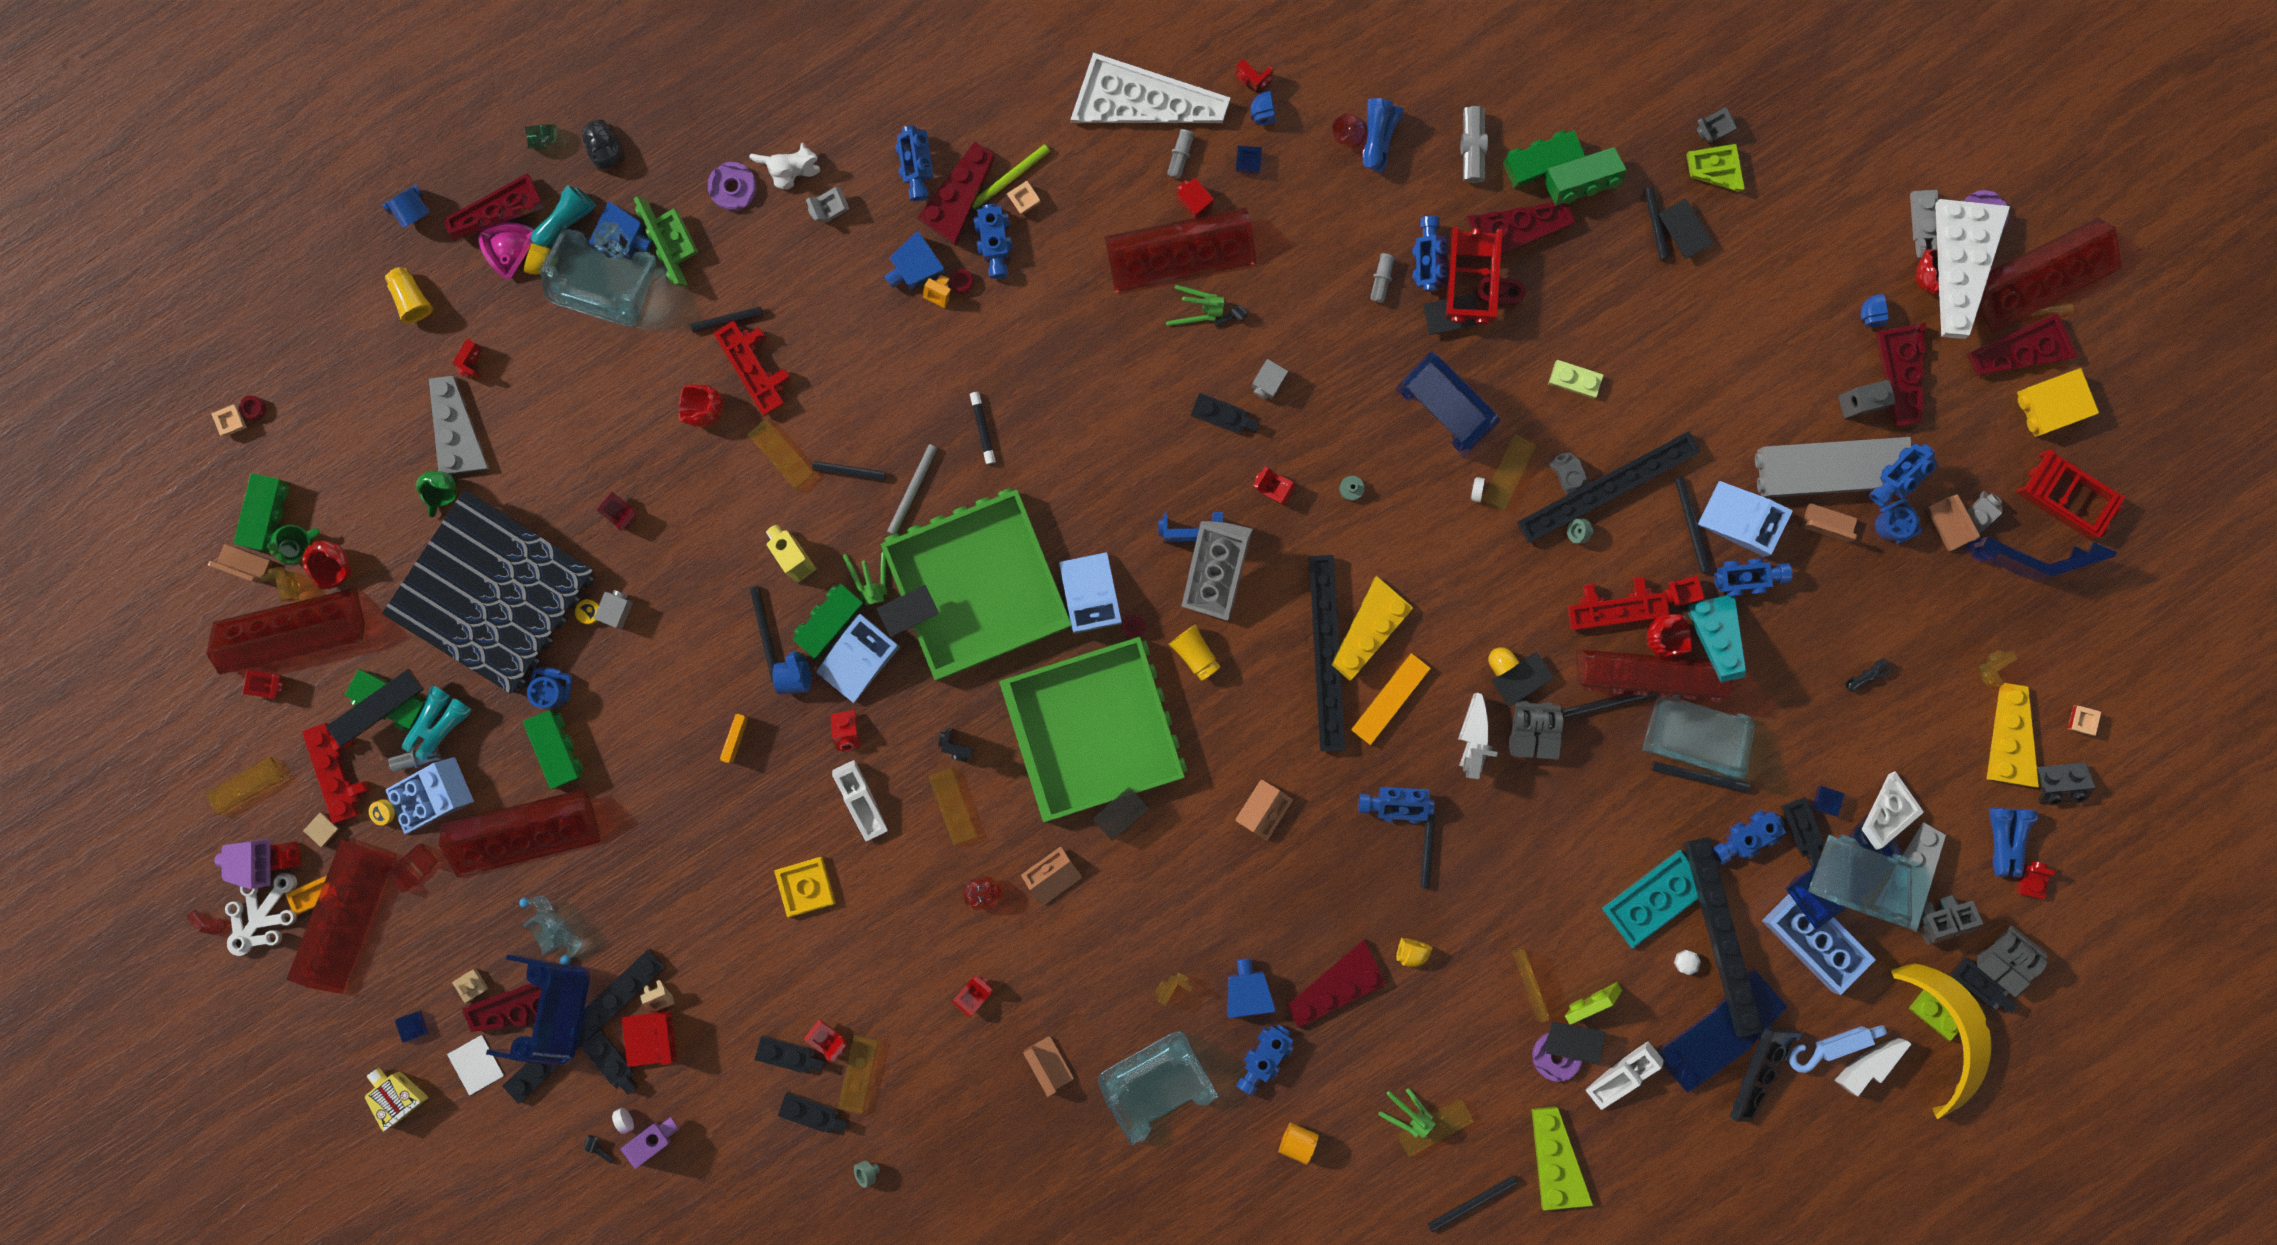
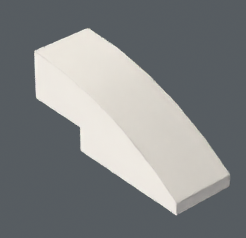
(1475, 727)
(859, 800)
(1872, 1065)
(1625, 1075)

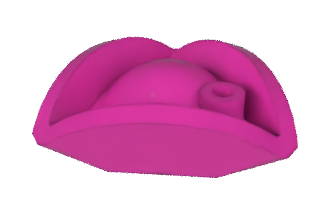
(505, 246)

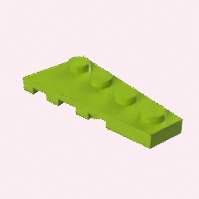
(1557, 1166)

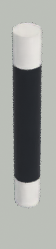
(982, 428)

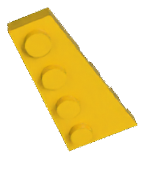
(1375, 621)
(2012, 744)

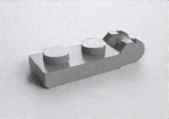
(1924, 219)

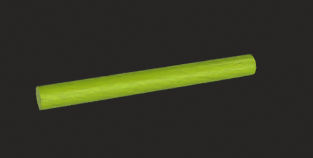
(1010, 176)

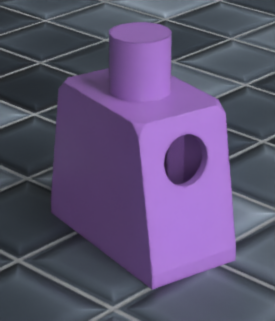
(246, 863)
(641, 1148)

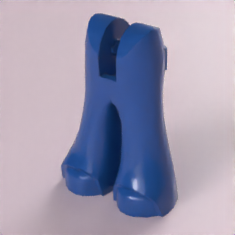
(1381, 122)
(2010, 839)

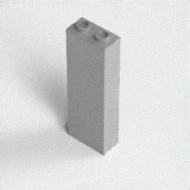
(1825, 466)

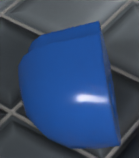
(1263, 109)
(1874, 311)

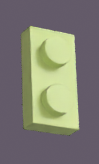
(1575, 379)

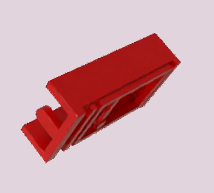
(1478, 245)
(2044, 479)

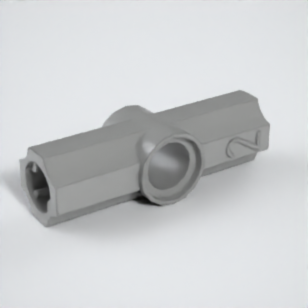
(1474, 144)

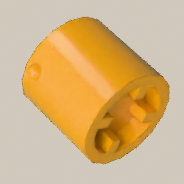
(1298, 1143)

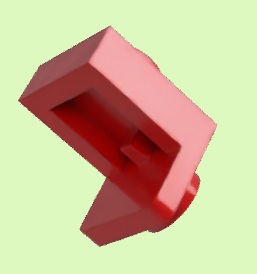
(1248, 76)
(1274, 486)
(1684, 591)
(262, 684)
(845, 730)
(972, 995)
(826, 1040)

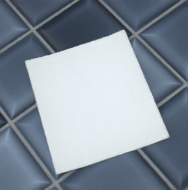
(474, 1066)

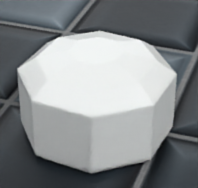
(1687, 962)

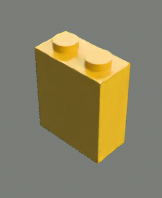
(2057, 402)

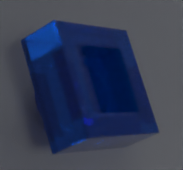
(1248, 159)
(1828, 801)
(411, 1026)

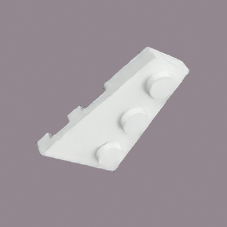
(1891, 812)

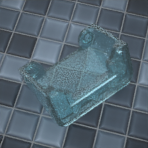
(596, 284)
(1700, 736)
(1864, 880)
(1155, 1084)

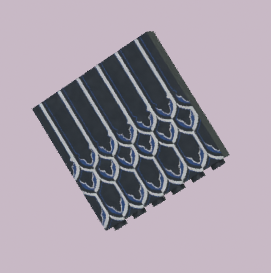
(489, 592)

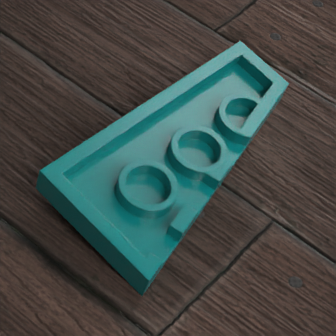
(1720, 634)

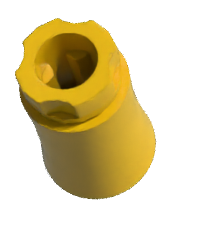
(407, 296)
(1195, 652)

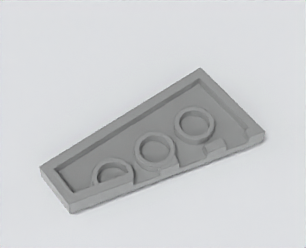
(454, 431)
(1924, 857)

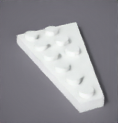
(1134, 95)
(1965, 249)

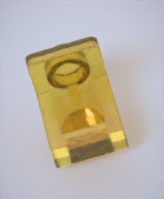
(286, 583)
(1996, 662)
(1166, 988)

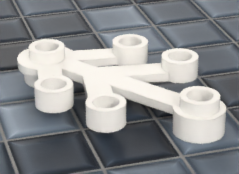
(258, 917)

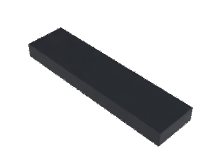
(374, 707)

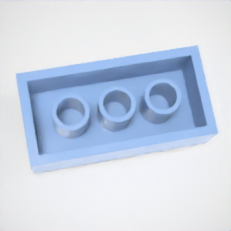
(1826, 951)

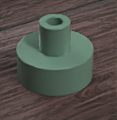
(1348, 493)
(1579, 531)
(865, 1173)

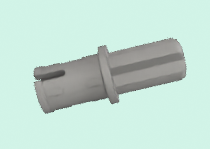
(1180, 153)
(1382, 278)
(409, 760)

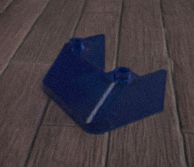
(1449, 402)
(557, 1014)

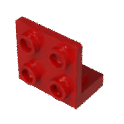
(649, 1039)

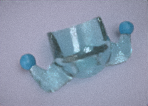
(550, 928)

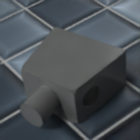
(1869, 399)

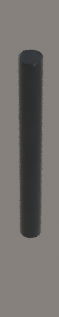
(1692, 524)
(763, 628)
(1604, 704)
(1700, 777)
(1472, 1203)

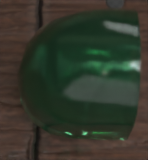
(541, 136)

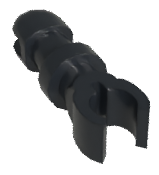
(1876, 670)

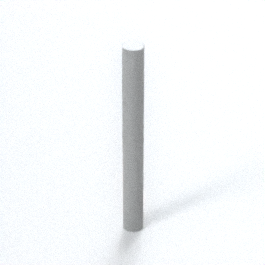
(912, 489)

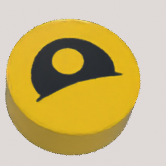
(586, 611)
(381, 812)

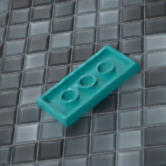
(1653, 900)

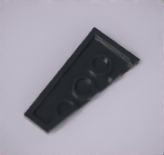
(1762, 1072)

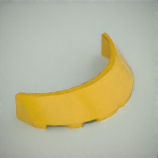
(1969, 1021)

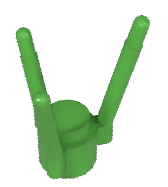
(1211, 305)
(872, 592)
(1421, 1123)

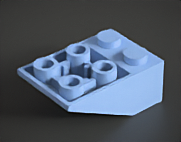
(1745, 518)
(1090, 593)
(857, 658)
(429, 795)

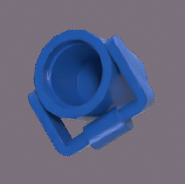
(407, 206)
(1898, 522)
(792, 675)
(549, 692)

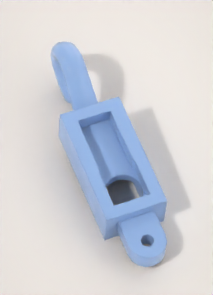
(1837, 1046)

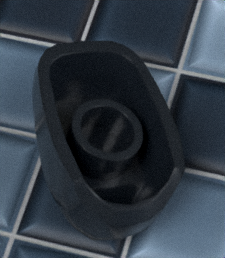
(602, 145)

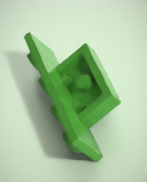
(670, 238)

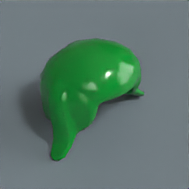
(436, 490)
(290, 543)

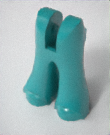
(571, 208)
(434, 705)

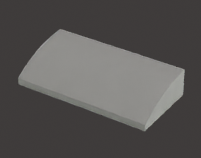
(1216, 568)

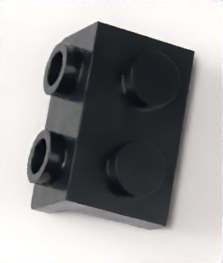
(958, 752)
(2065, 783)

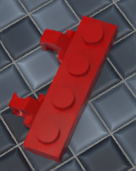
(740, 351)
(1637, 606)
(336, 789)

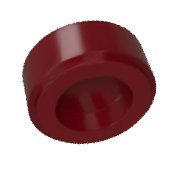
(961, 281)
(252, 408)
(1132, 626)

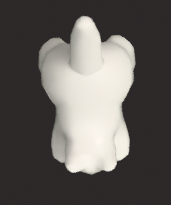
(787, 166)

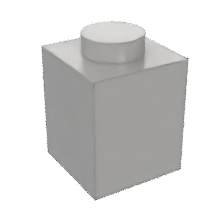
(1268, 380)
(613, 609)

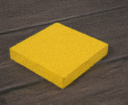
(805, 886)

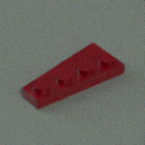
(952, 202)
(495, 208)
(1523, 225)
(2031, 346)
(1902, 362)
(1340, 984)
(505, 1009)

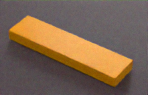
(1390, 699)

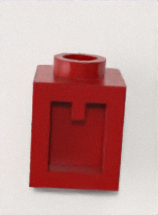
(466, 357)
(284, 855)
(2035, 880)

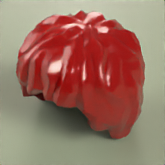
(1927, 272)
(700, 405)
(326, 564)
(1669, 636)

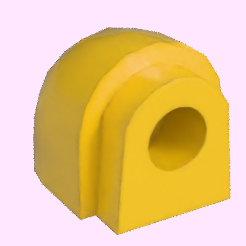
(535, 259)
(1502, 660)
(1412, 952)

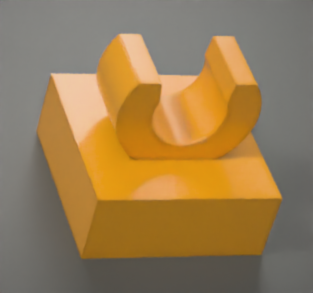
(937, 291)

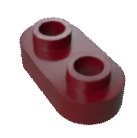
(1504, 286)

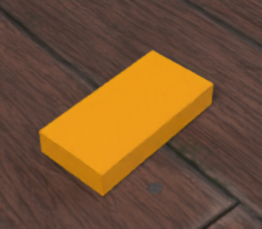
(734, 738)
(305, 897)

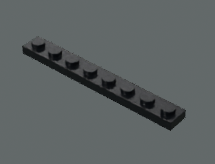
(1608, 487)
(1325, 650)
(1723, 937)
(593, 1018)

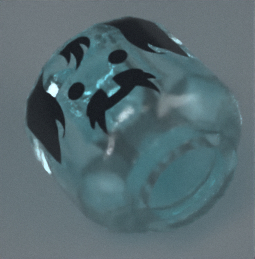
(611, 240)

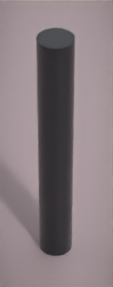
(1656, 224)
(726, 319)
(849, 470)
(1427, 851)

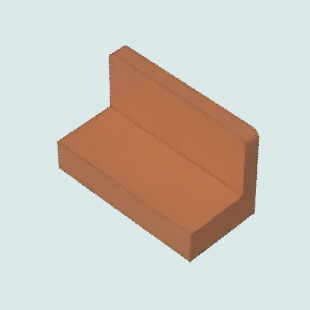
(1952, 522)
(1829, 523)
(242, 564)
(1264, 809)
(1051, 876)
(1048, 1065)

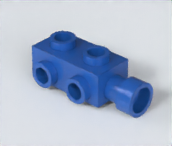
(914, 161)
(993, 231)
(1430, 256)
(1905, 474)
(1743, 576)
(1400, 803)
(1755, 831)
(1266, 1053)

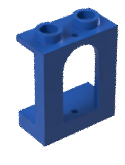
(1182, 535)

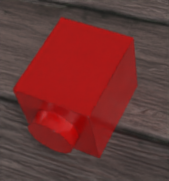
(1194, 197)

